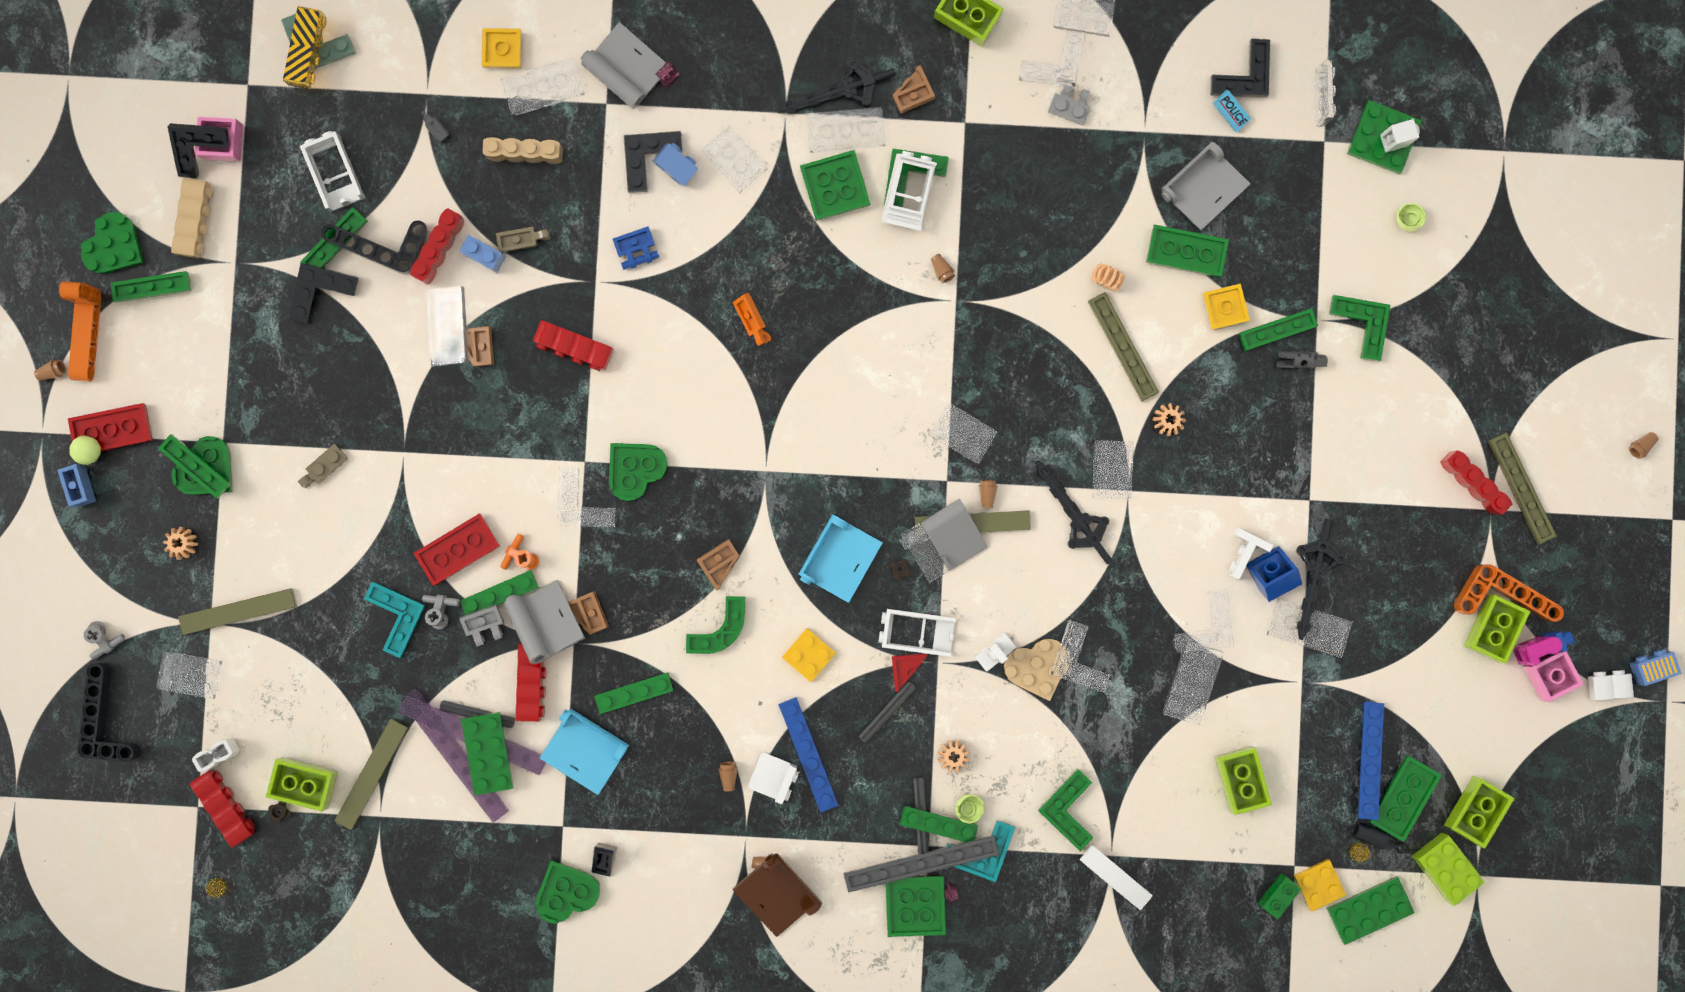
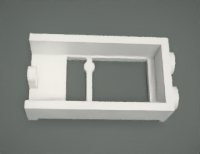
(340, 197)
(902, 216)
(942, 638)

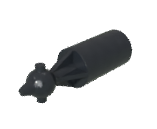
(1378, 838)

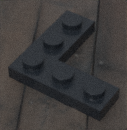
(1247, 86)
(185, 137)
(635, 149)
(311, 277)

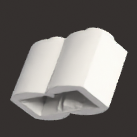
(1610, 686)
(215, 755)

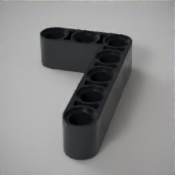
(378, 250)
(98, 720)

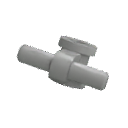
(437, 613)
(100, 639)

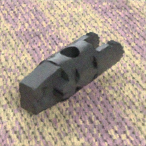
(1302, 360)

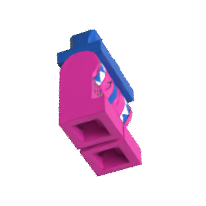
(1550, 643)

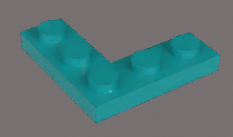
(408, 614)
(990, 867)

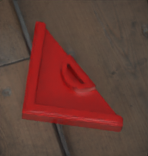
(904, 667)

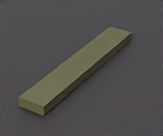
(1123, 346)
(1522, 488)
(997, 521)
(237, 611)
(371, 774)

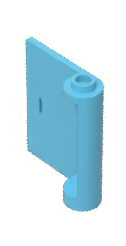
(836, 558)
(586, 748)

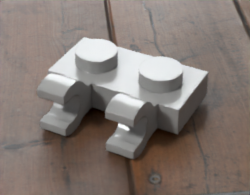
(1068, 108)
(482, 620)

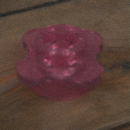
(951, 893)

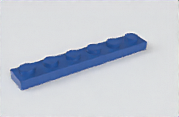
(808, 754)
(1370, 760)

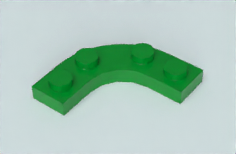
(725, 635)

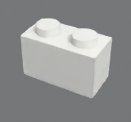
(1400, 135)

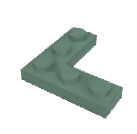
(330, 50)

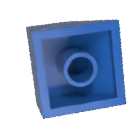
(1274, 573)

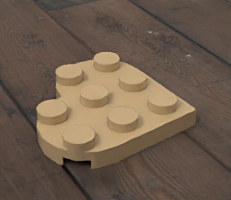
(1033, 668)

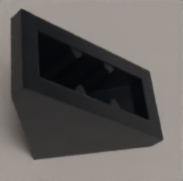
(603, 859)

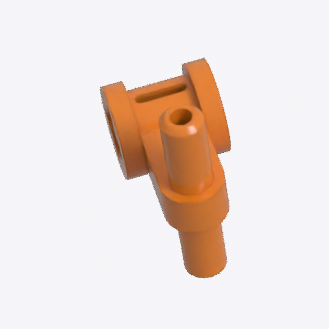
(520, 556)

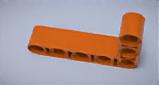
(84, 328)
(1508, 591)

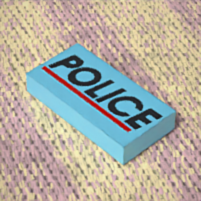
(1231, 110)

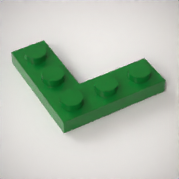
(940, 170)
(1376, 320)
(1055, 809)

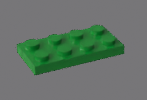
(1187, 251)
(487, 753)
(1405, 798)
(1370, 910)

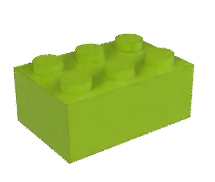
(970, 17)
(1496, 629)
(1243, 780)
(301, 784)
(1479, 811)
(1448, 869)

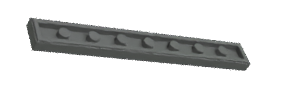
(921, 863)

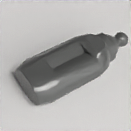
(435, 127)

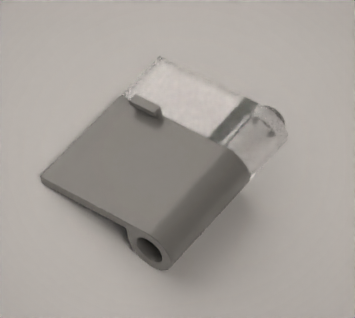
(943, 540)

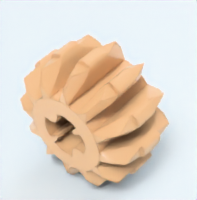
(1108, 277)
(1170, 412)
(187, 540)
(948, 761)

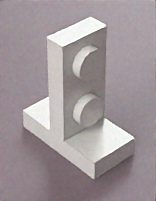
(1245, 551)
(995, 652)

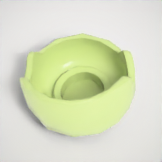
(1410, 217)
(85, 450)
(969, 808)

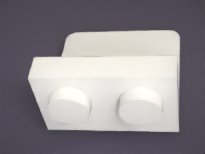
(773, 777)

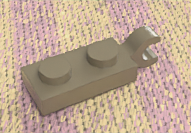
(520, 239)
(323, 466)

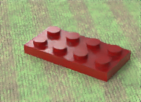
(114, 427)
(456, 549)

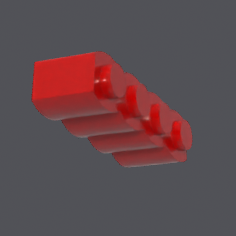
(434, 251)
(573, 345)
(1478, 485)
(529, 688)
(224, 811)

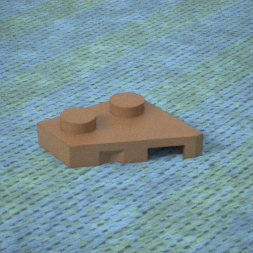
(913, 92)
(480, 346)
(718, 562)
(589, 613)

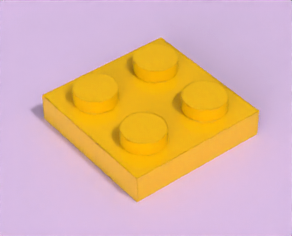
(501, 48)
(1225, 306)
(808, 655)
(1319, 885)

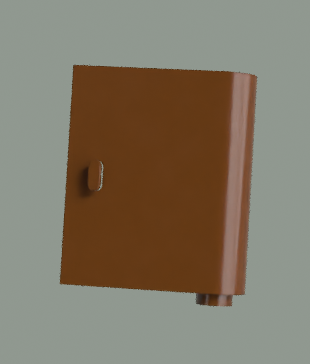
(778, 891)

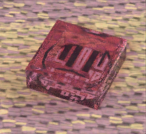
(667, 74)

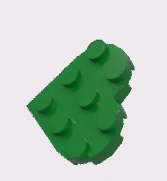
(113, 245)
(213, 452)
(633, 468)
(565, 891)

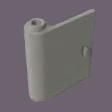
(1202, 184)

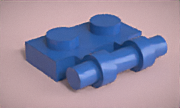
(635, 242)

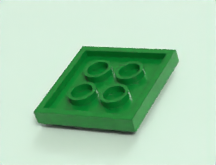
(1367, 140)
(835, 185)
(916, 906)

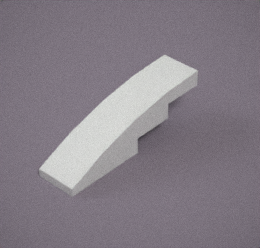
(1116, 877)

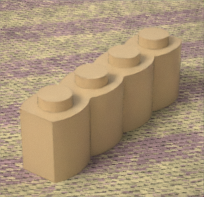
(518, 151)
(191, 217)

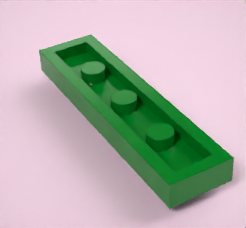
(324, 251)
(150, 286)
(1278, 329)
(194, 466)
(497, 594)
(634, 693)
(938, 824)

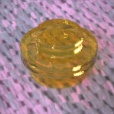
(1359, 852)
(216, 887)

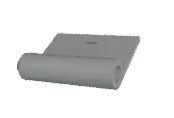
(621, 68)
(541, 623)

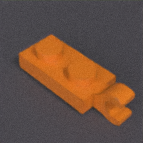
(751, 319)

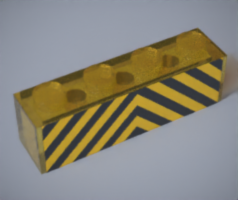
(304, 47)

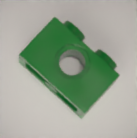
(1279, 896)

